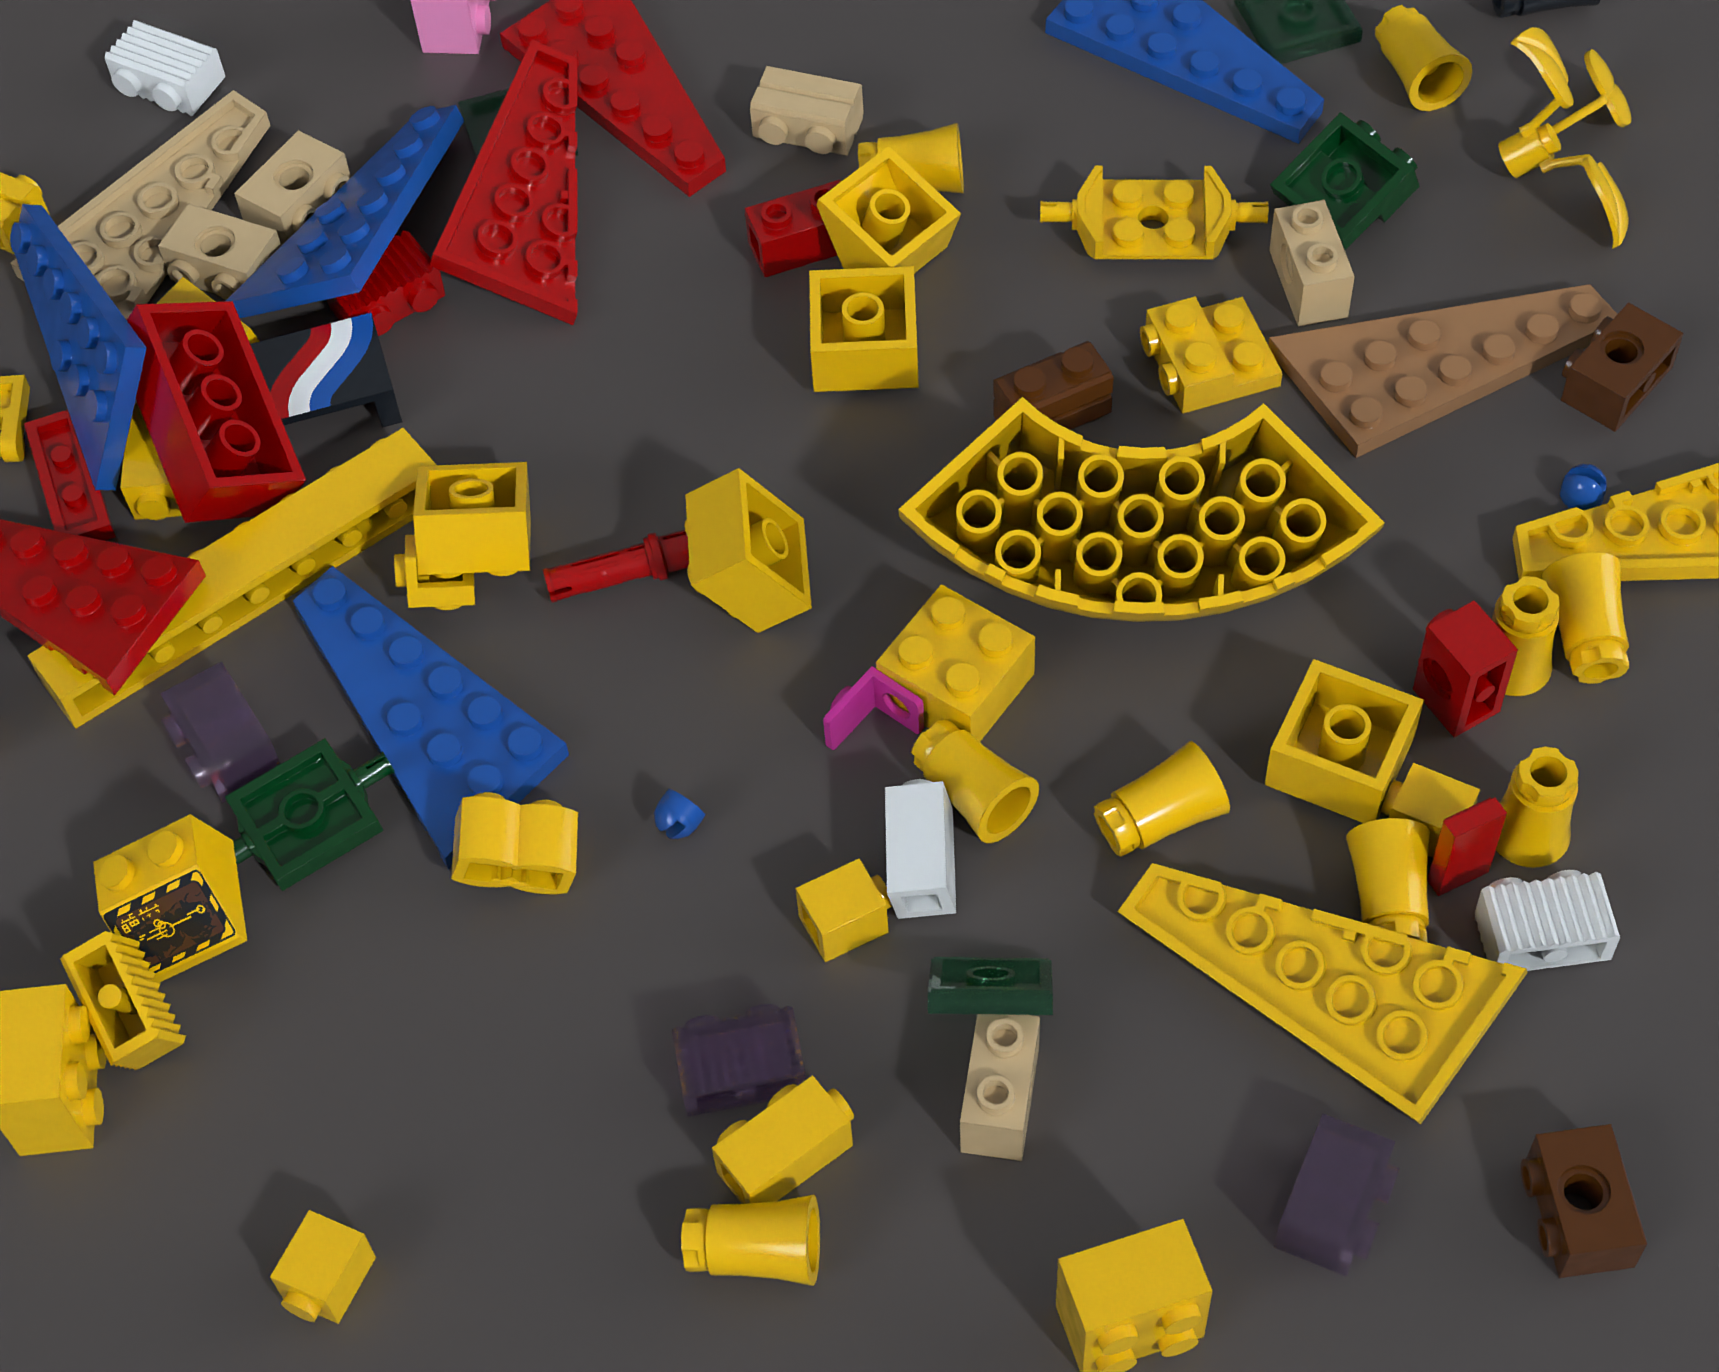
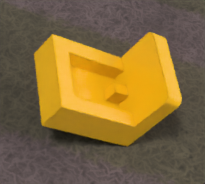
(428, 589)

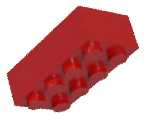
(211, 412)

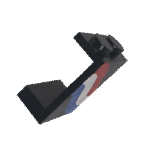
(328, 371)

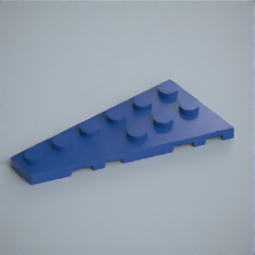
(1193, 53)
(352, 229)
(87, 341)
(425, 709)

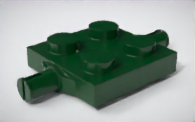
(306, 812)

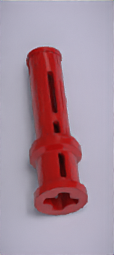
(654, 557)

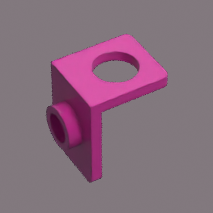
(856, 702)

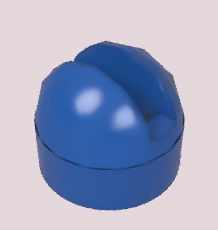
(1583, 487)
(677, 815)

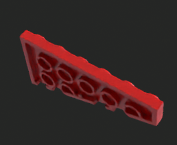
(626, 85)
(521, 200)
(91, 596)

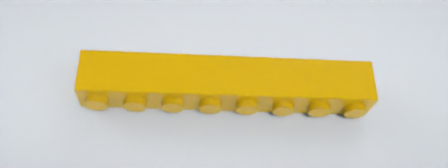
(262, 566)

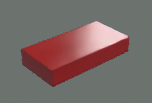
(1466, 845)

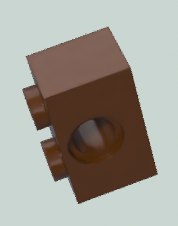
(1620, 366)
(1588, 1165)

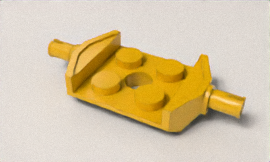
(1193, 215)

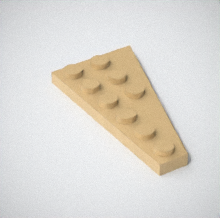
(127, 221)

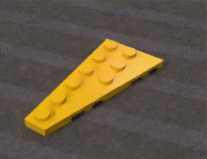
(1652, 533)
(1354, 992)

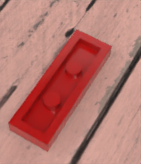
(66, 480)

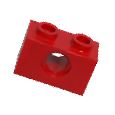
(1464, 667)

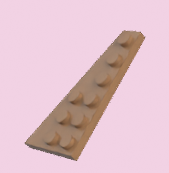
(1413, 368)

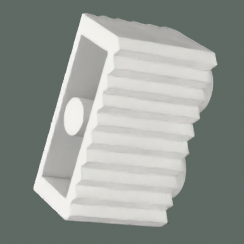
(164, 68)
(1547, 921)

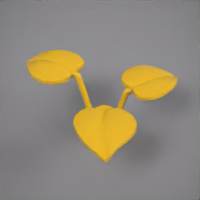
(1536, 144)

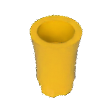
(1423, 59)
(930, 153)
(1590, 614)
(1529, 618)
(978, 782)
(1163, 801)
(1539, 809)
(1392, 874)
(755, 1240)

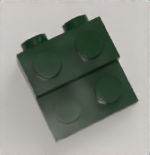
(1352, 175)

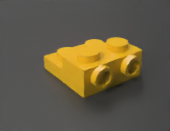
(1208, 352)

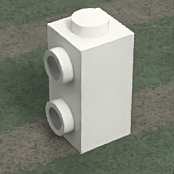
(920, 849)

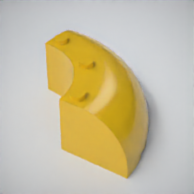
(1139, 526)

